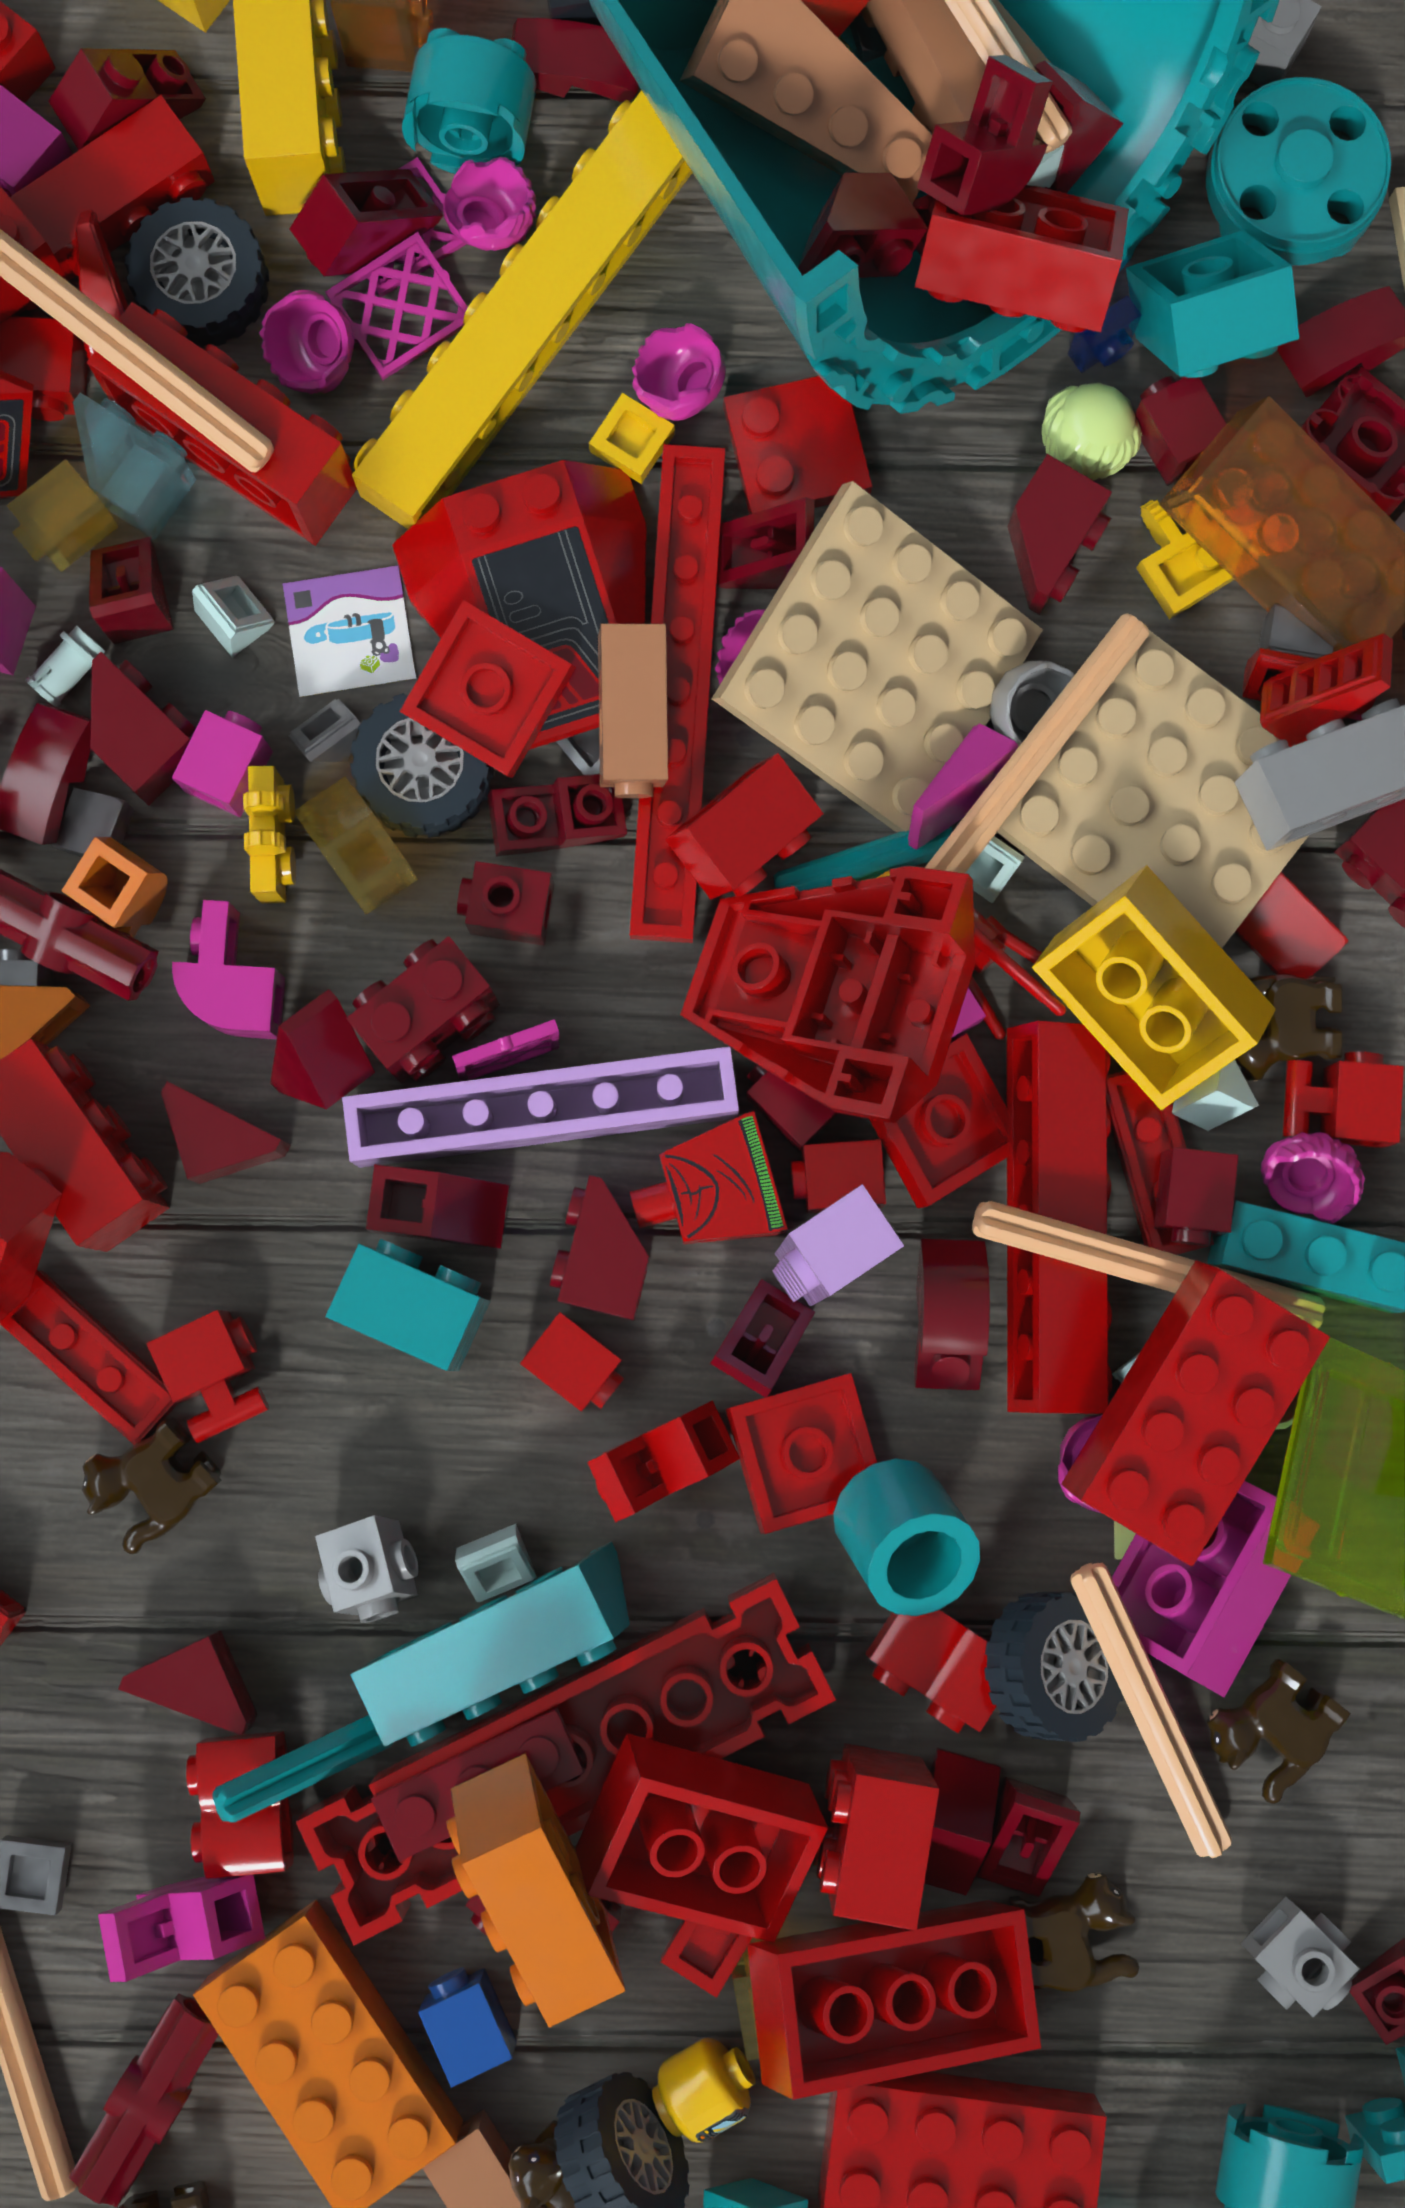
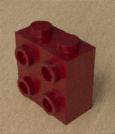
(424, 1010)

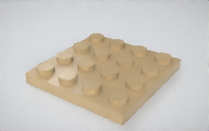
(875, 657)
(1155, 788)

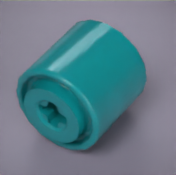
(906, 1537)

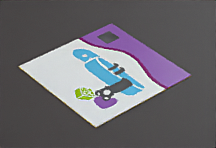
(349, 631)

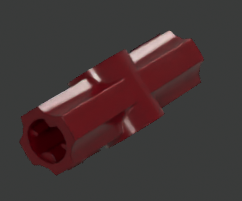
(73, 939)
(145, 2102)

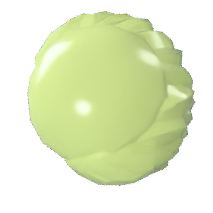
(1091, 429)

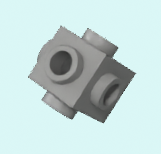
(367, 1568)
(1301, 1958)

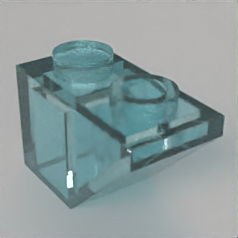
(127, 469)

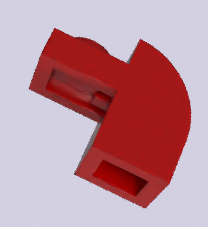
(663, 1461)

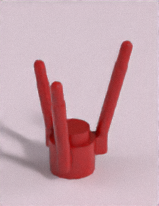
(990, 943)

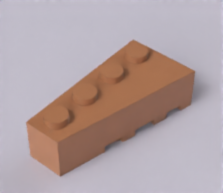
(936, 55)
(807, 89)

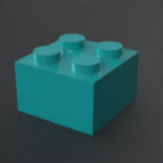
(1214, 304)
(407, 1307)

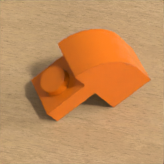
(117, 885)

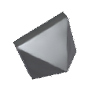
(327, 734)

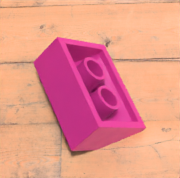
(1208, 1613)

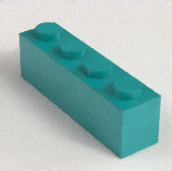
(495, 1649)

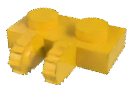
(1181, 569)
(269, 808)

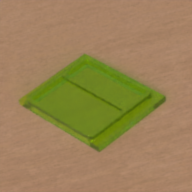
(1345, 1481)

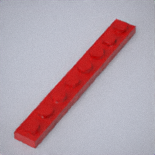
(686, 603)

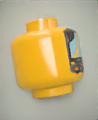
(703, 2090)

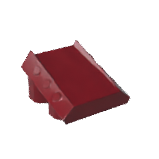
(1365, 436)

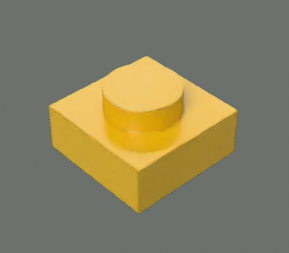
(631, 438)

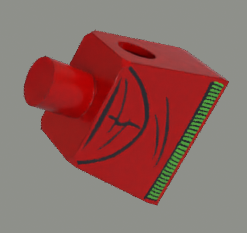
(715, 1187)

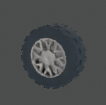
(199, 269)
(415, 775)
(1050, 1669)
(619, 2148)

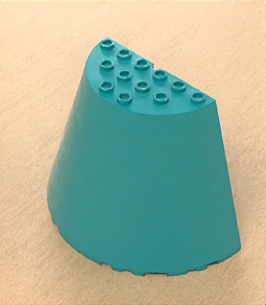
(879, 339)

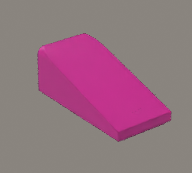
(959, 783)

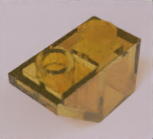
(356, 845)

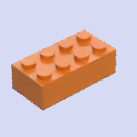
(330, 2060)

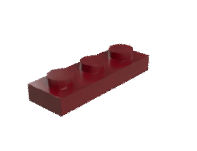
(419, 1806)

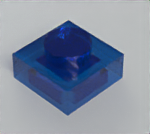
(1113, 341)

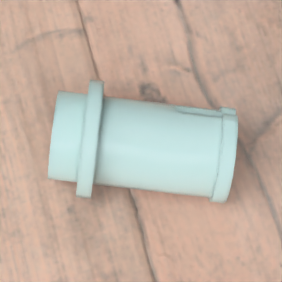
(65, 666)

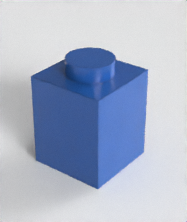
(466, 2024)

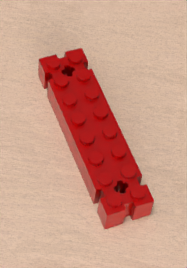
(659, 1688)

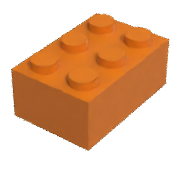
(533, 1892)

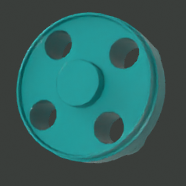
(1300, 169)

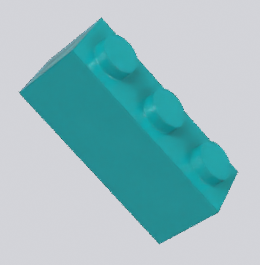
(1313, 1257)

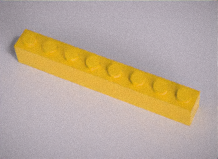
(524, 317)

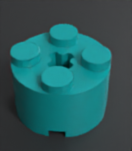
(469, 99)
(1286, 2161)

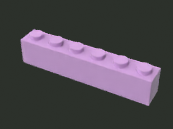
(540, 1107)
(834, 1248)

